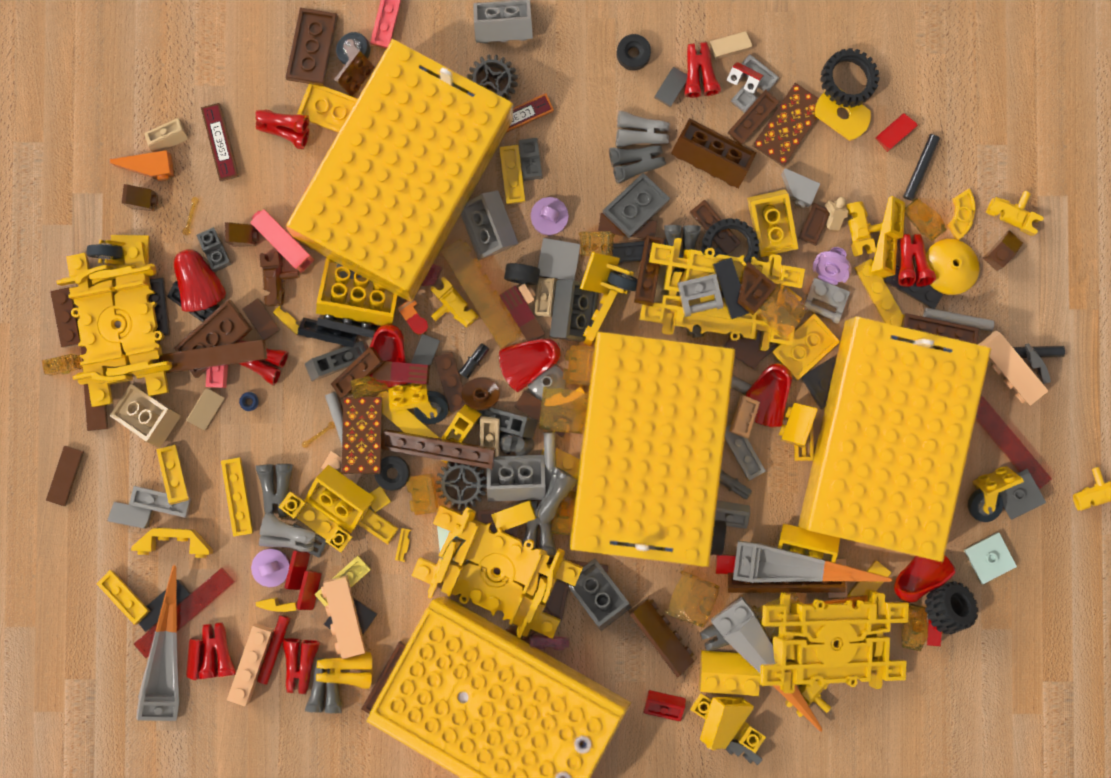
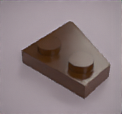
(754, 288)

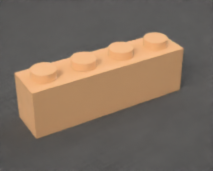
(1014, 369)
(344, 617)
(250, 665)

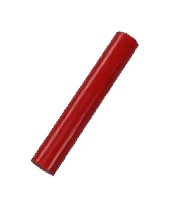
(273, 649)

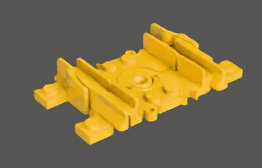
(718, 321)
(97, 322)
(488, 589)
(850, 660)

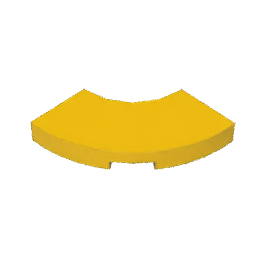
(964, 214)

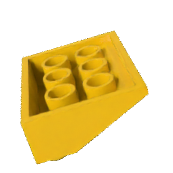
(354, 298)

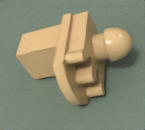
(837, 213)

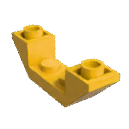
(316, 520)
(197, 544)
(746, 735)

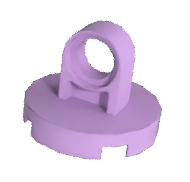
(549, 216)
(832, 266)
(270, 567)

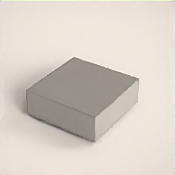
(743, 99)

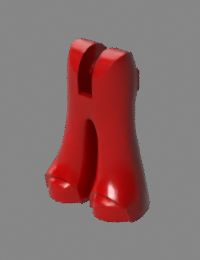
(710, 84)
(284, 125)
(924, 274)
(267, 372)
(308, 652)
(209, 664)

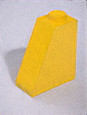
(724, 721)

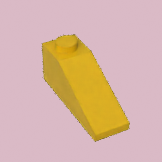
(461, 425)

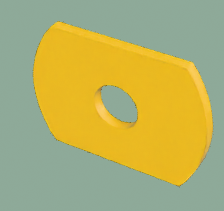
(849, 128)

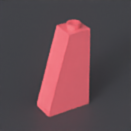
(282, 240)

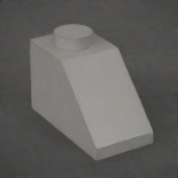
(800, 189)

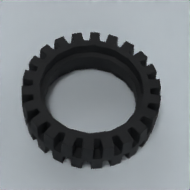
(858, 59)
(738, 225)

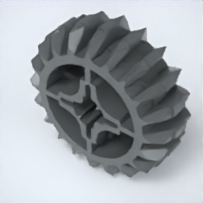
(497, 76)
(445, 482)

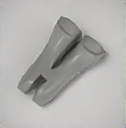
(630, 137)
(279, 534)

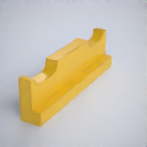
(287, 319)
(402, 545)

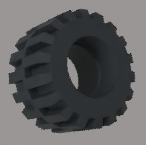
(951, 607)

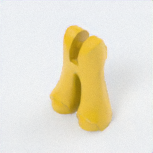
(357, 679)

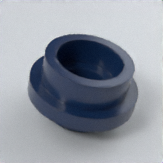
(243, 399)

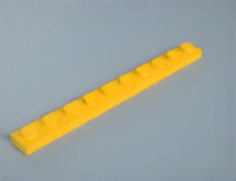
(879, 294)

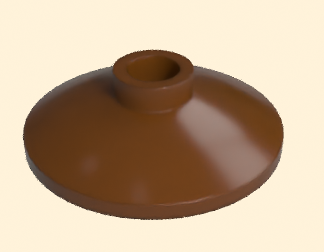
(480, 388)

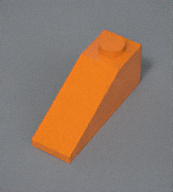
(153, 165)

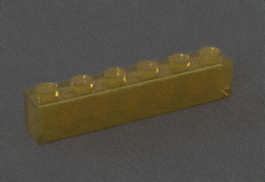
(480, 293)

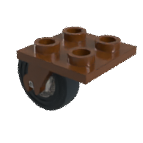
(353, 52)

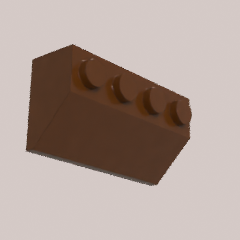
(713, 153)
(661, 637)

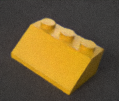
(339, 498)
(809, 543)
(727, 674)

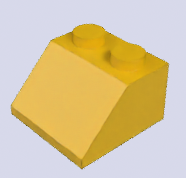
(798, 424)

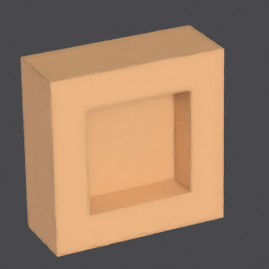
(527, 293)

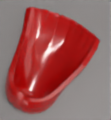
(196, 282)
(389, 345)
(527, 361)
(772, 392)
(922, 577)

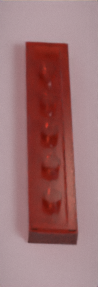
(1009, 443)
(191, 606)

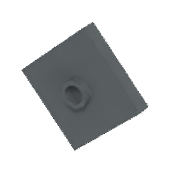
(1022, 497)

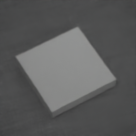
(558, 259)

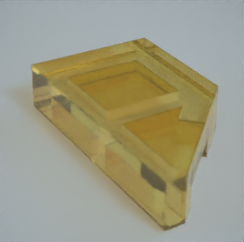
(366, 386)

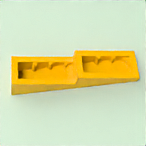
(892, 229)

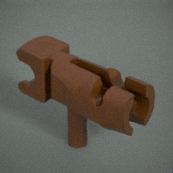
(274, 278)

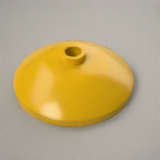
(951, 278)

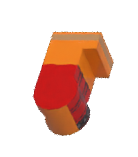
(416, 323)

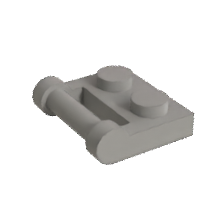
(700, 288)
(829, 295)

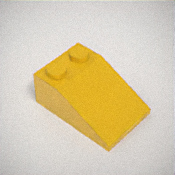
(773, 222)

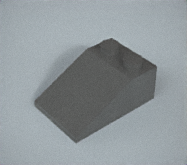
(599, 595)

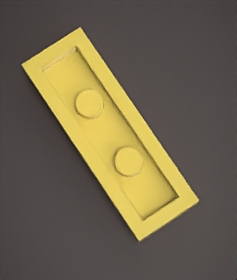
(355, 570)

